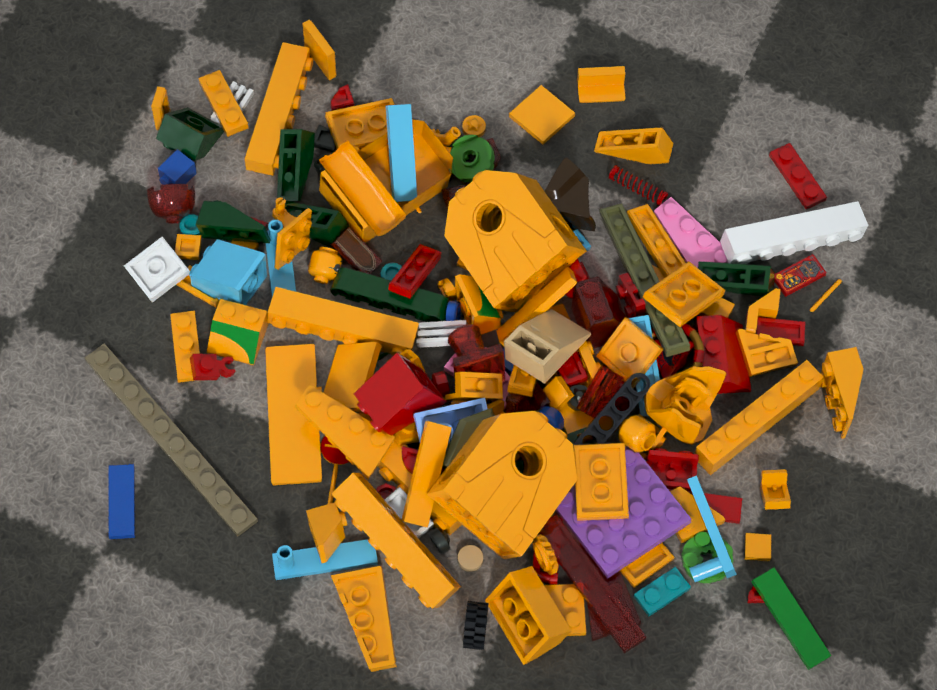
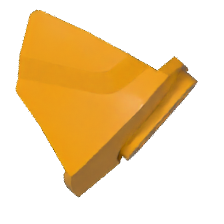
(684, 402)

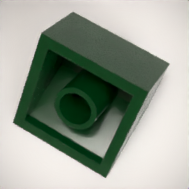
(189, 133)

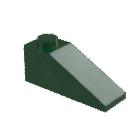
(294, 162)
(225, 222)
(326, 223)
(740, 278)

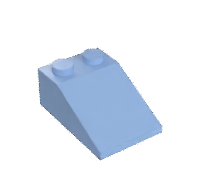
(449, 415)

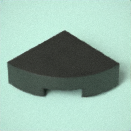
(324, 139)

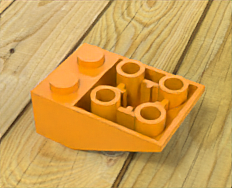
(842, 380)

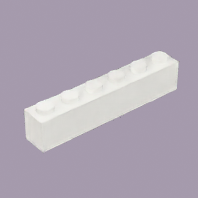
(794, 233)

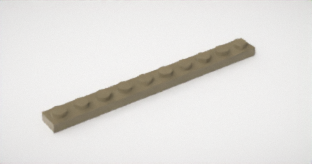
(171, 440)

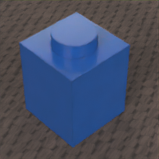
(177, 169)

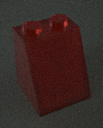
(596, 309)

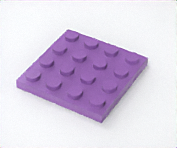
(652, 519)

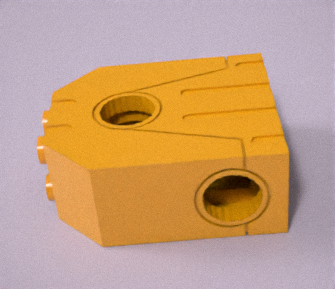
(526, 247)
(490, 493)

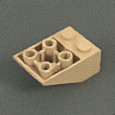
(544, 344)

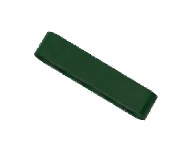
(374, 290)

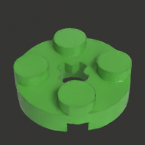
(477, 147)
(700, 545)

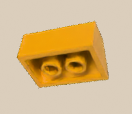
(527, 614)

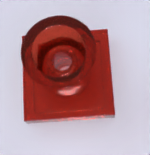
(473, 355)

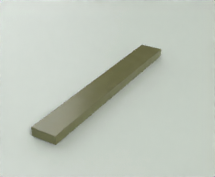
(643, 276)

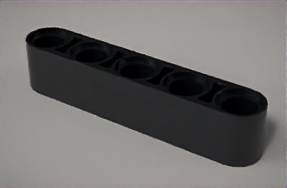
(610, 410)

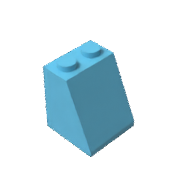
(229, 272)

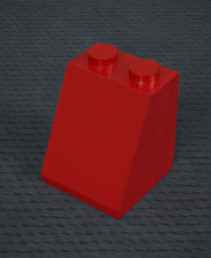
(396, 394)

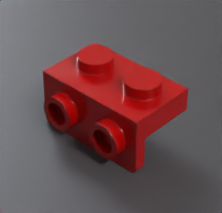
(673, 467)

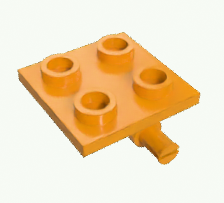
(293, 236)

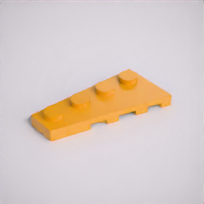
(345, 430)
(368, 612)

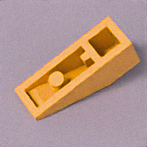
(638, 145)

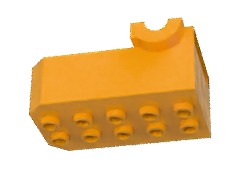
(363, 199)

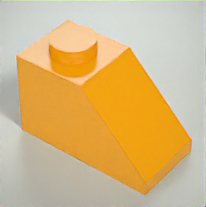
(327, 529)

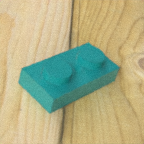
(662, 591)

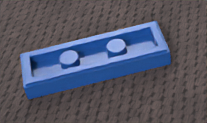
(121, 501)

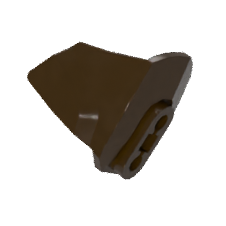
(569, 194)

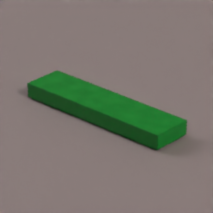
(791, 618)

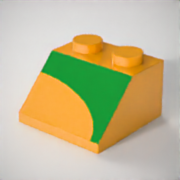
(475, 305)
(237, 331)

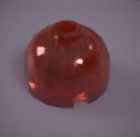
(172, 201)

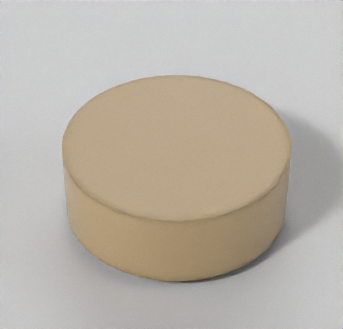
(470, 558)

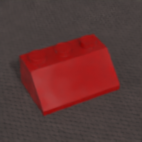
(724, 351)

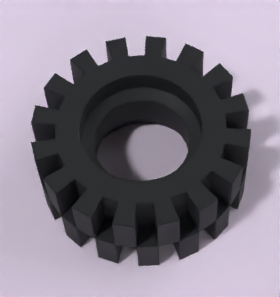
(475, 625)

